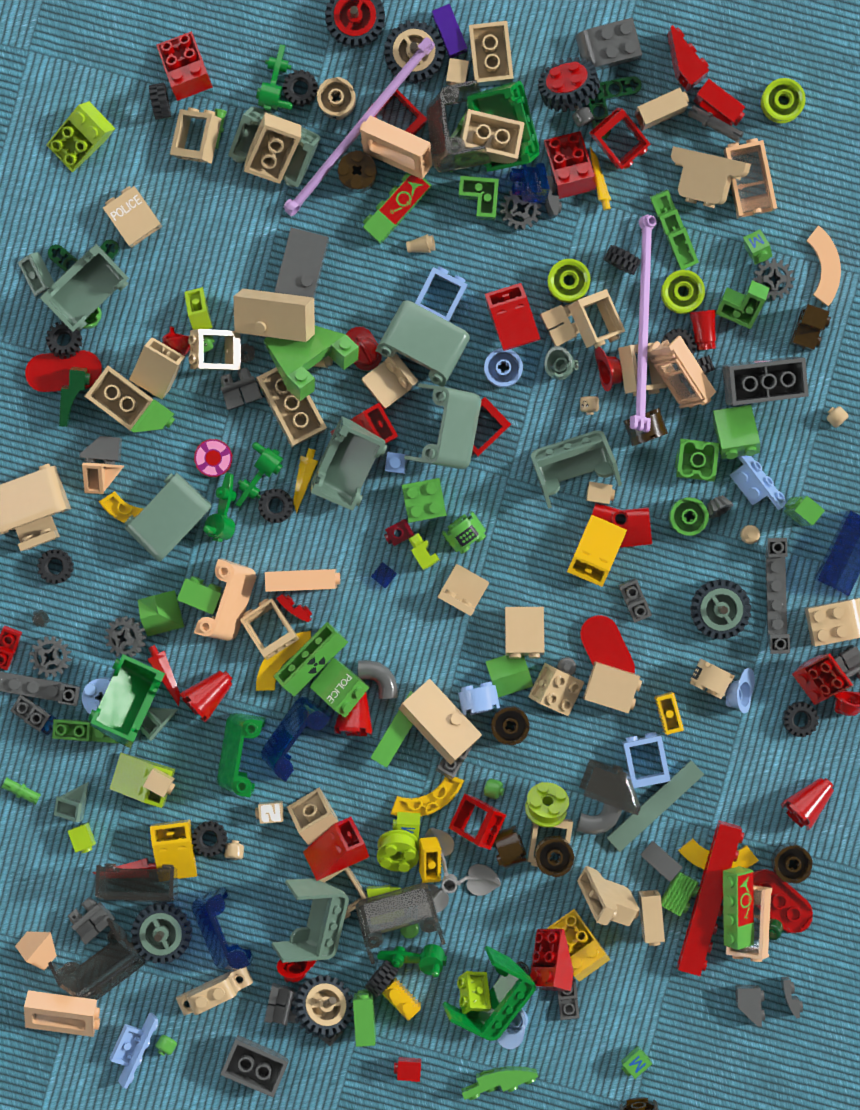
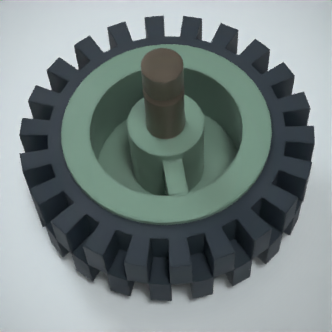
(720, 609)
(161, 932)

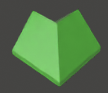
(160, 613)

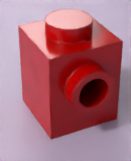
(408, 1069)

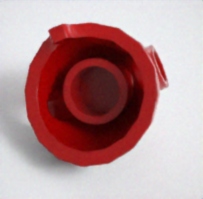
(177, 341)

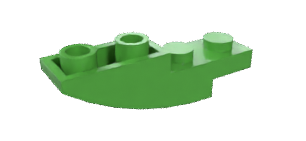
(78, 730)
(507, 1077)

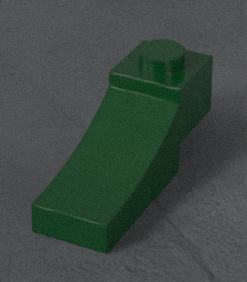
(77, 381)

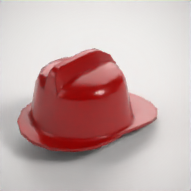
(367, 355)
(609, 369)
(847, 703)
(294, 970)

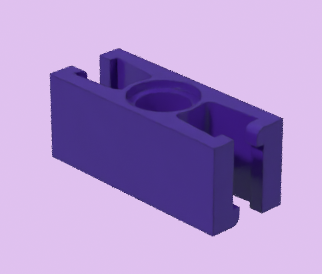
(449, 31)

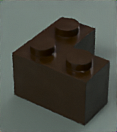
(808, 327)

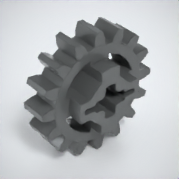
(525, 216)
(773, 270)
(132, 634)
(58, 661)

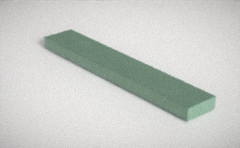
(655, 805)

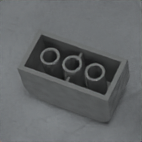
(765, 380)

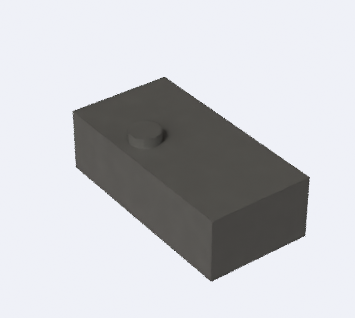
(302, 263)

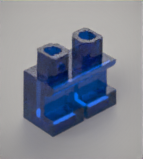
(530, 183)

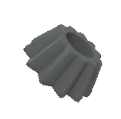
(718, 506)

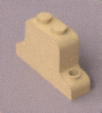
(706, 176)
(607, 899)
(214, 992)

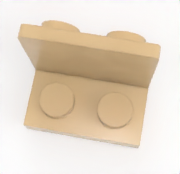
(389, 381)
(37, 533)
(463, 589)
(556, 689)

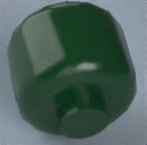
(775, 929)

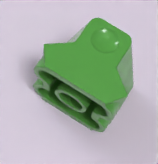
(697, 460)

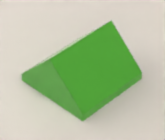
(509, 674)

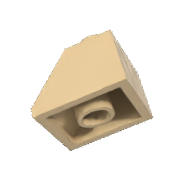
(312, 815)

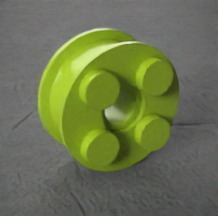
(783, 113)
(571, 268)
(691, 282)
(547, 794)
(398, 850)

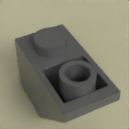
(103, 448)
(749, 1002)

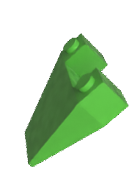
(296, 357)

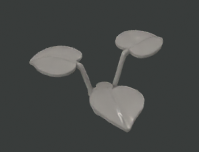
(480, 879)

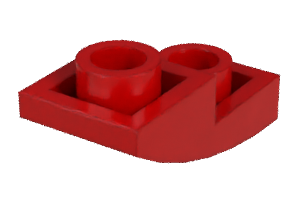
(301, 612)
(8, 644)

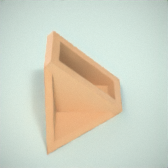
(99, 476)
(37, 948)

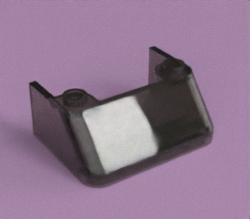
(448, 152)
(610, 786)
(136, 884)
(396, 911)
(103, 969)

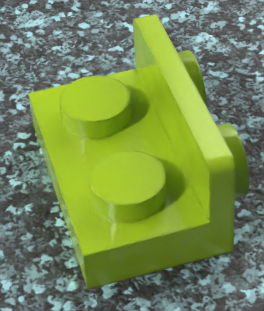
(474, 991)

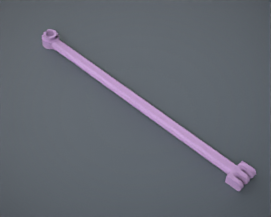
(293, 206)
(639, 420)

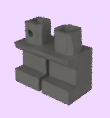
(232, 393)
(850, 658)
(92, 922)
(280, 1005)

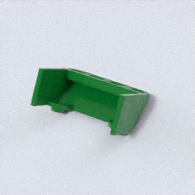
(506, 999)

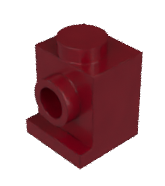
(405, 529)

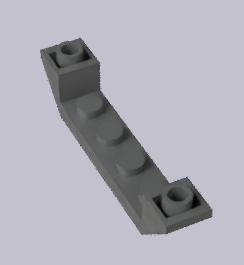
(776, 596)
(39, 688)

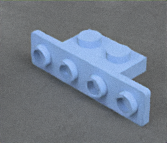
(755, 483)
(131, 1047)

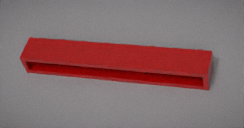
(709, 899)

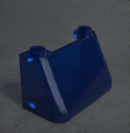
(301, 714)
(206, 911)

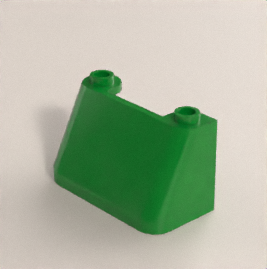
(510, 103)
(126, 700)
(237, 728)

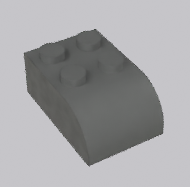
(610, 44)
(255, 1066)

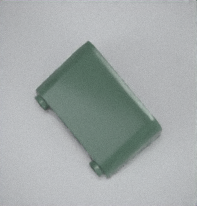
(301, 158)
(84, 287)
(425, 340)
(346, 464)
(168, 517)

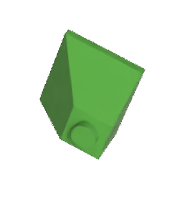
(154, 418)

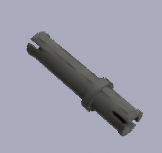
(709, 120)

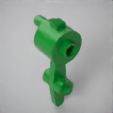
(270, 93)
(268, 464)
(220, 525)
(430, 959)

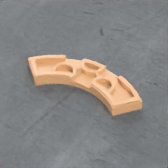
(830, 265)

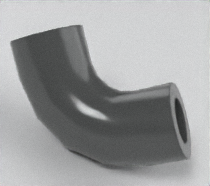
(381, 675)
(599, 823)

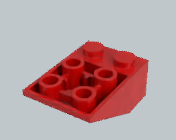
(687, 65)
(184, 66)
(570, 164)
(512, 316)
(377, 422)
(821, 678)
(336, 849)
(551, 961)

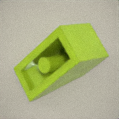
(198, 309)

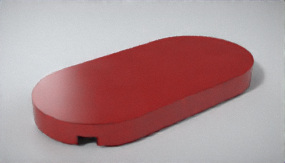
(50, 372)
(605, 644)
(785, 903)

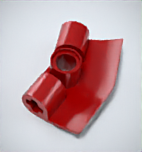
(636, 523)

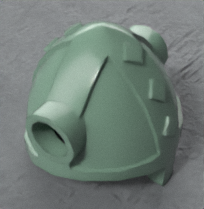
(560, 363)

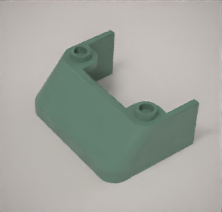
(456, 428)
(571, 459)
(324, 925)

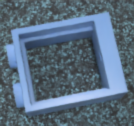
(443, 273)
(650, 779)

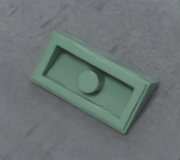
(36, 273)

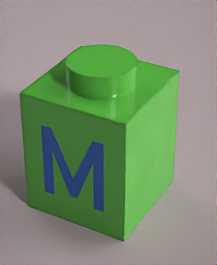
(757, 247)
(635, 1062)

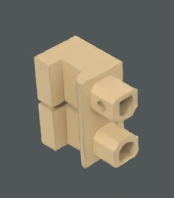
(556, 317)

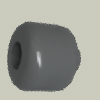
(582, 117)
(567, 665)

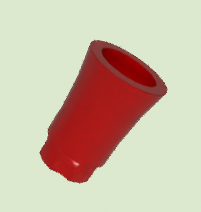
(704, 329)

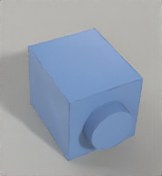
(396, 463)

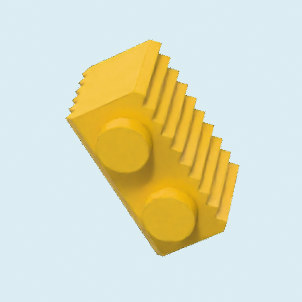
(669, 713)
(430, 859)
(402, 999)

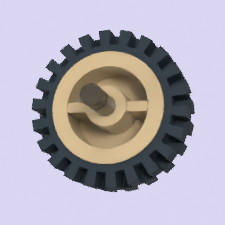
(404, 43)
(323, 1006)

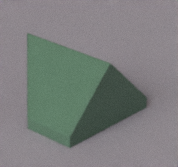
(155, 721)
(72, 804)

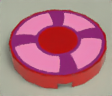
(213, 458)

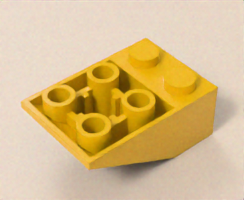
(596, 550)
(174, 846)
(583, 947)

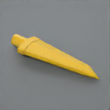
(603, 194)
(306, 469)

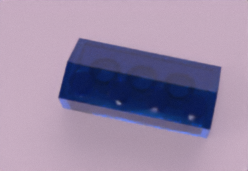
(842, 560)

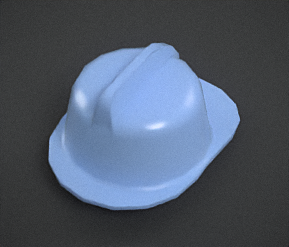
(740, 691)
(514, 1033)

